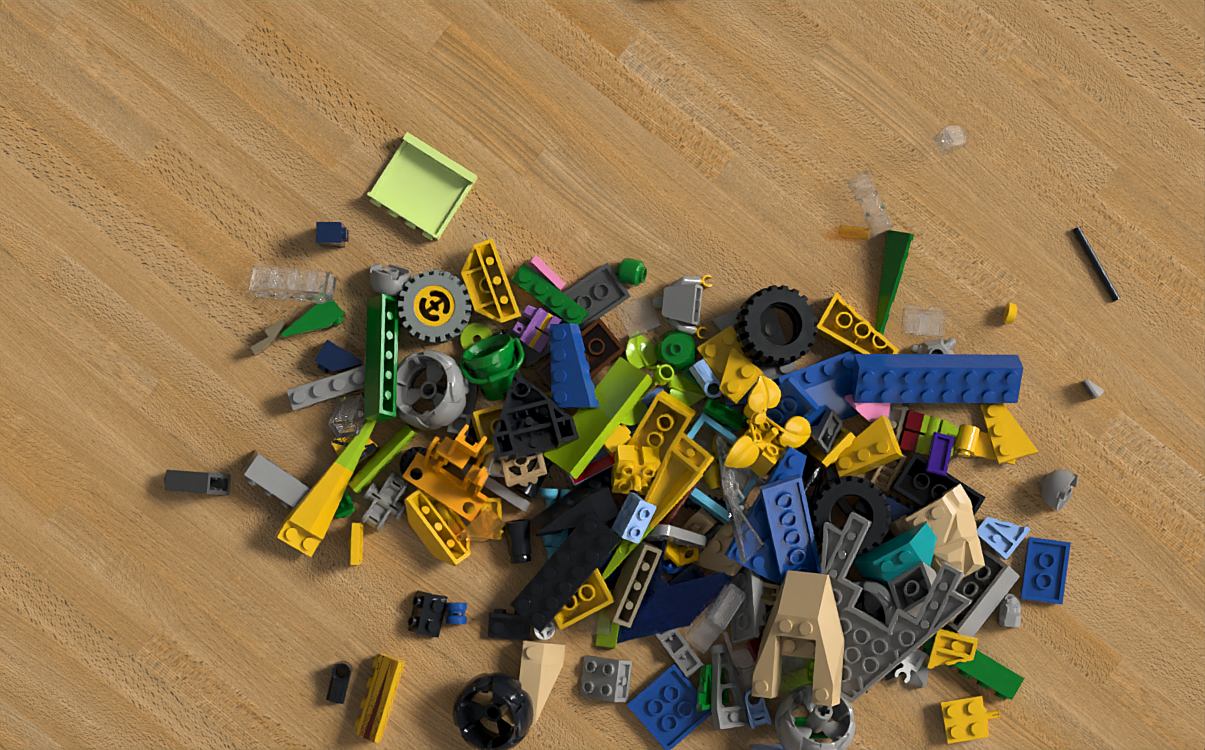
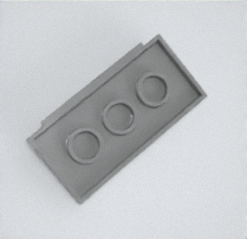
(749, 615)

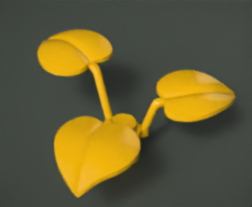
(763, 396)

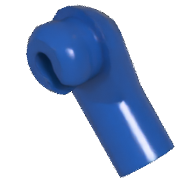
(671, 568)

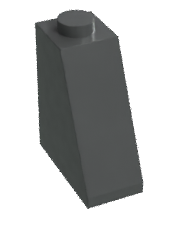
(197, 482)

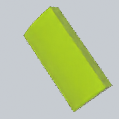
(382, 458)

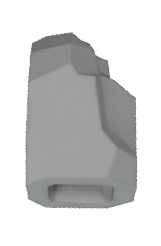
(1009, 611)

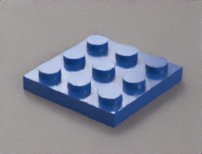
(669, 708)

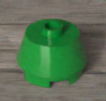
(675, 349)

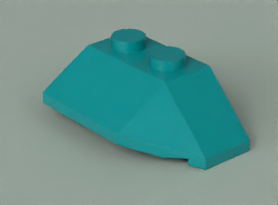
(898, 554)

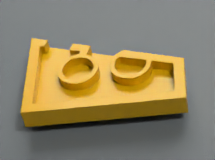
(1005, 433)

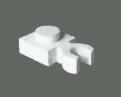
(912, 662)

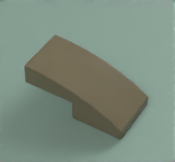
(273, 333)

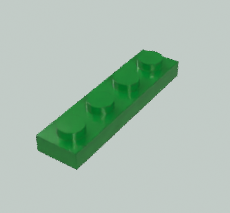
(549, 295)

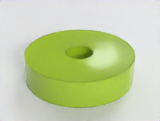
(473, 330)

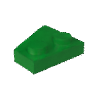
(705, 688)

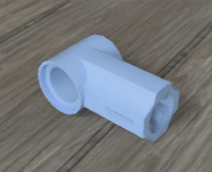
(705, 377)

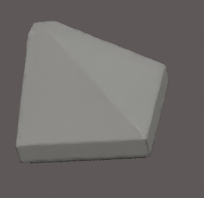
(1092, 389)
(920, 677)

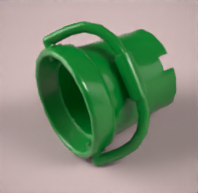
(492, 364)

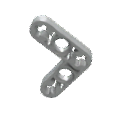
(676, 535)

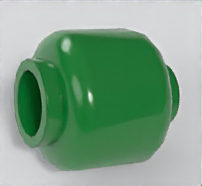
(631, 272)

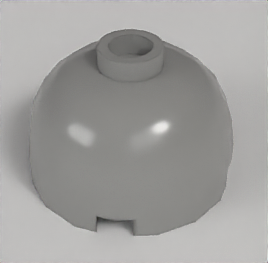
(388, 279)
(1057, 488)

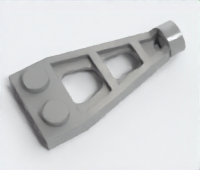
(726, 716)

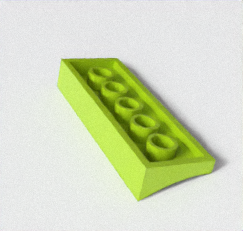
(616, 397)

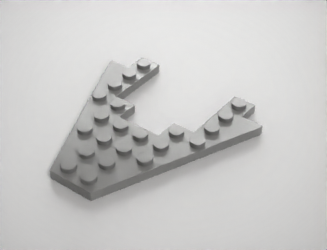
(870, 645)

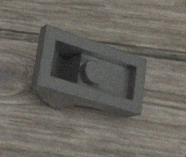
(827, 430)

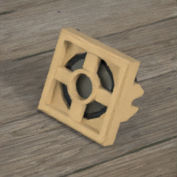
(523, 470)

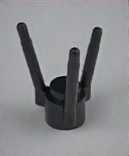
(811, 477)

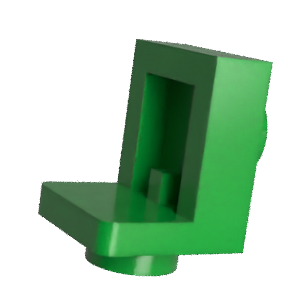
(345, 507)

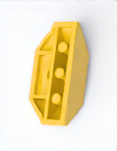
(488, 283)
(437, 527)

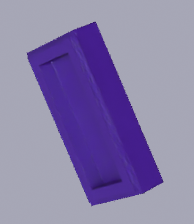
(939, 454)

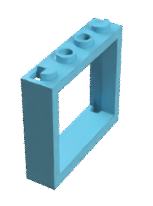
(697, 496)

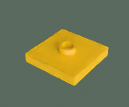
(355, 543)

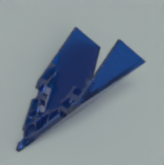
(671, 606)

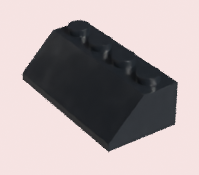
(925, 488)

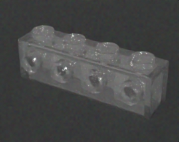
(292, 284)

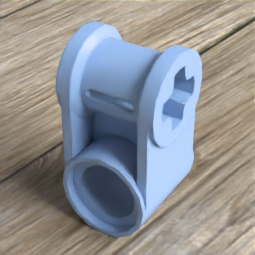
(756, 710)

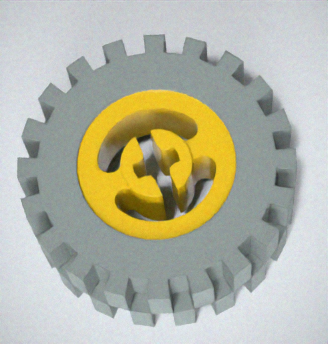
(449, 324)

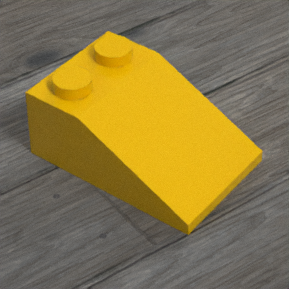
(662, 424)
(588, 599)

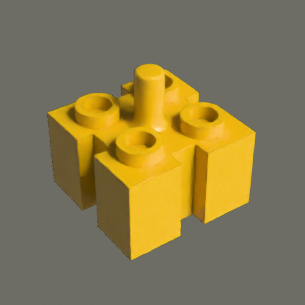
(768, 445)
(634, 469)

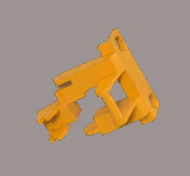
(445, 486)

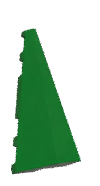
(894, 259)

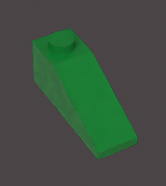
(316, 319)

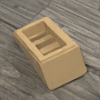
(885, 487)

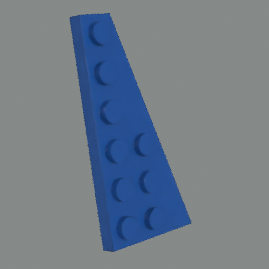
(763, 560)

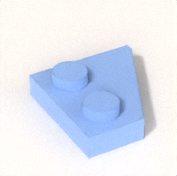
(1001, 536)

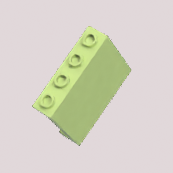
(422, 187)

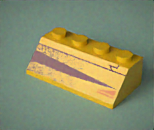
(380, 697)

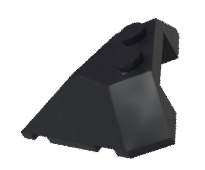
(530, 423)

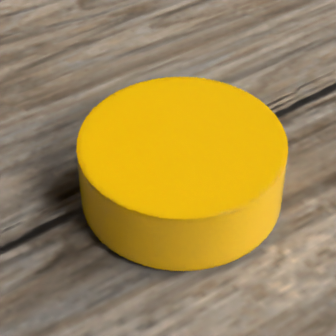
(1009, 313)

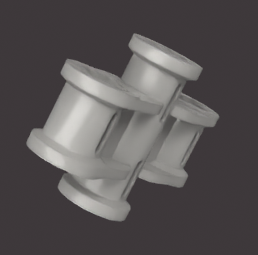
(381, 508)

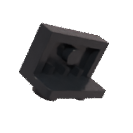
(427, 613)

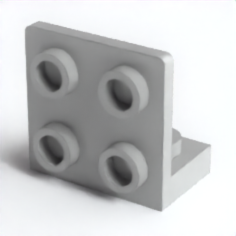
(605, 678)

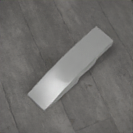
(680, 651)

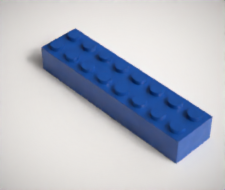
(936, 378)

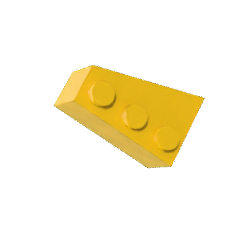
(870, 449)

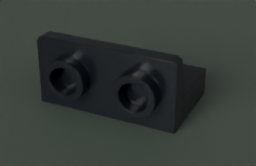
(508, 625)

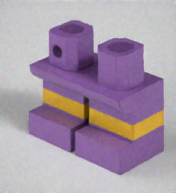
(531, 336)

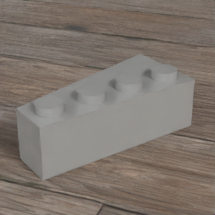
(274, 480)

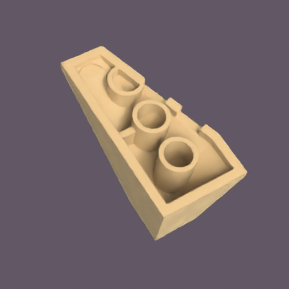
(539, 670)

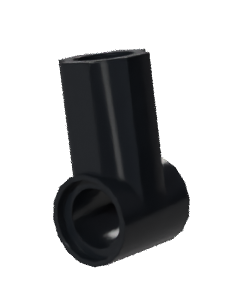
(339, 684)

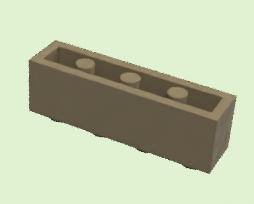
(632, 583)

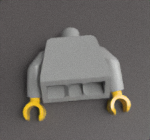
(683, 303)

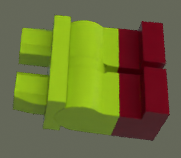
(927, 425)

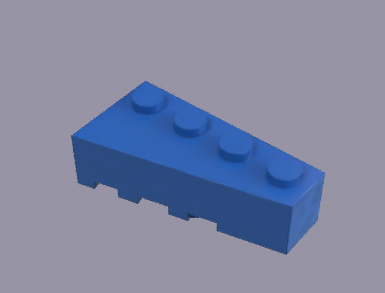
(569, 369)

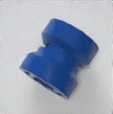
(456, 607)

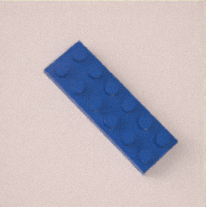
(790, 526)

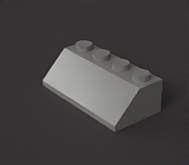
(986, 590)

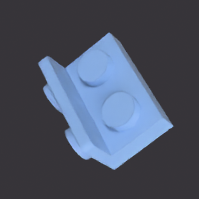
(633, 518)

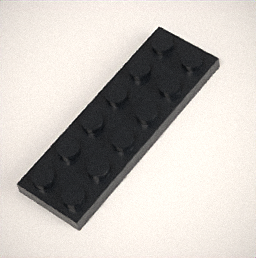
(566, 571)

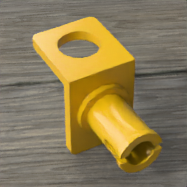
(677, 554)

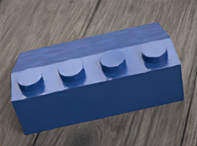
(827, 385)

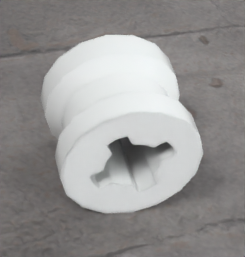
(547, 633)

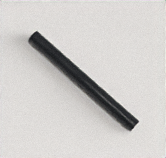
(1096, 264)

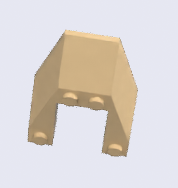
(804, 626)

